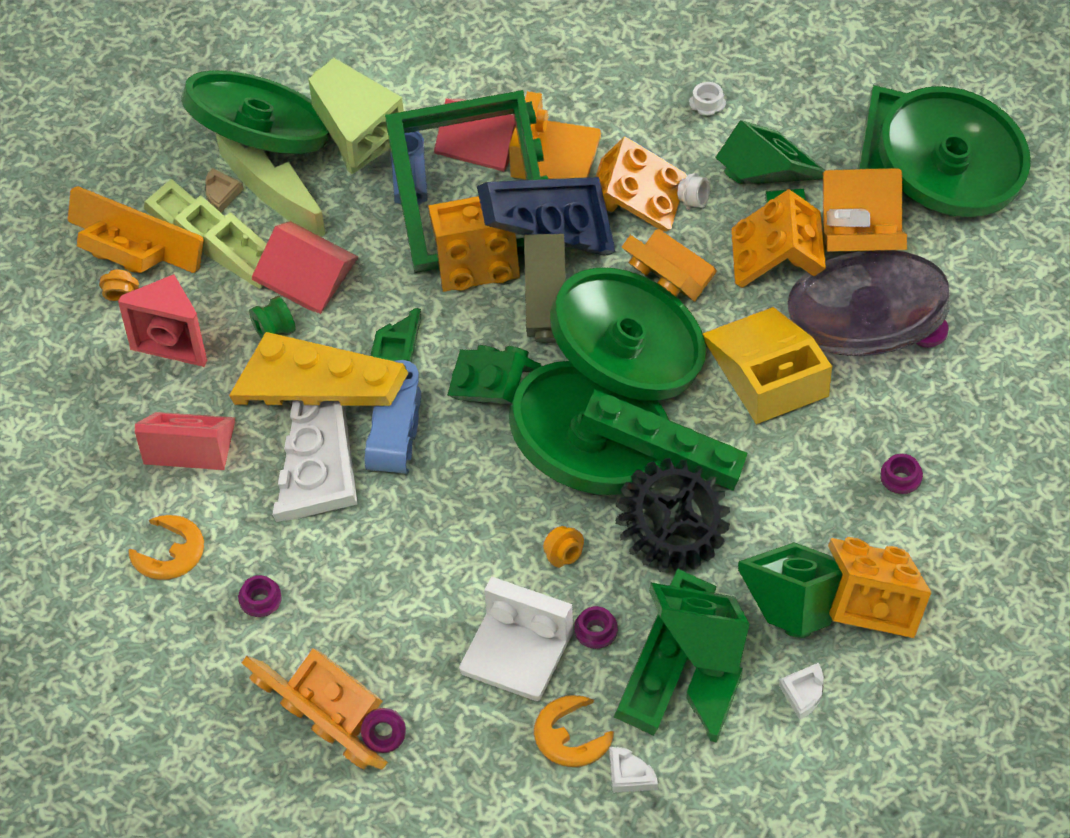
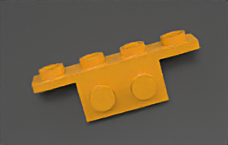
(130, 235)
(326, 697)

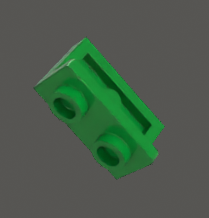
(489, 374)

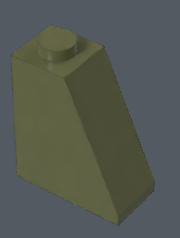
(543, 279)

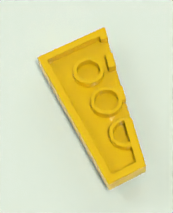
(316, 373)

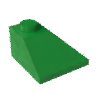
(765, 157)
(793, 587)
(705, 625)

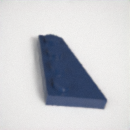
(550, 207)

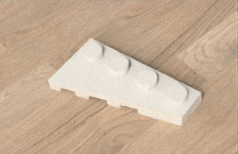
(317, 463)

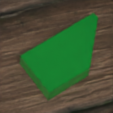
(397, 340)
(712, 699)

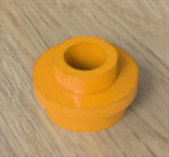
(117, 283)
(563, 546)

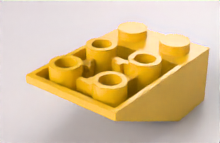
(770, 363)

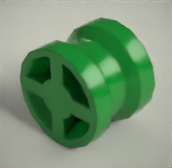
(272, 318)

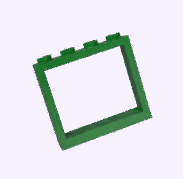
(446, 115)

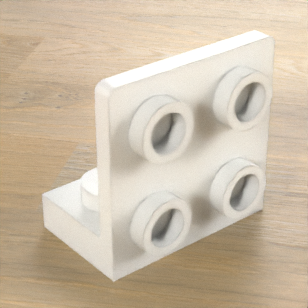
(518, 639)

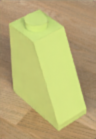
(352, 109)

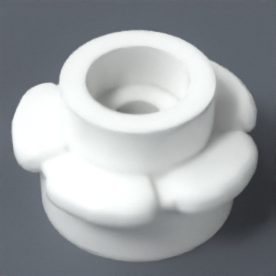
(707, 98)
(694, 191)

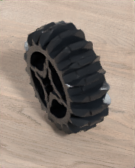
(658, 510)

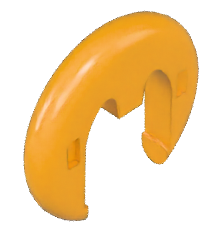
(185, 555)
(551, 740)

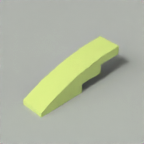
(275, 186)
(225, 237)

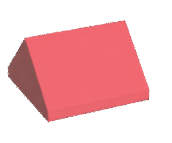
(478, 141)
(302, 266)
(163, 322)
(185, 440)

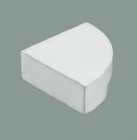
(848, 217)
(803, 689)
(630, 772)

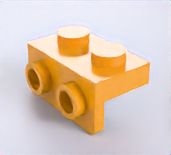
(675, 264)

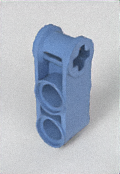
(395, 427)

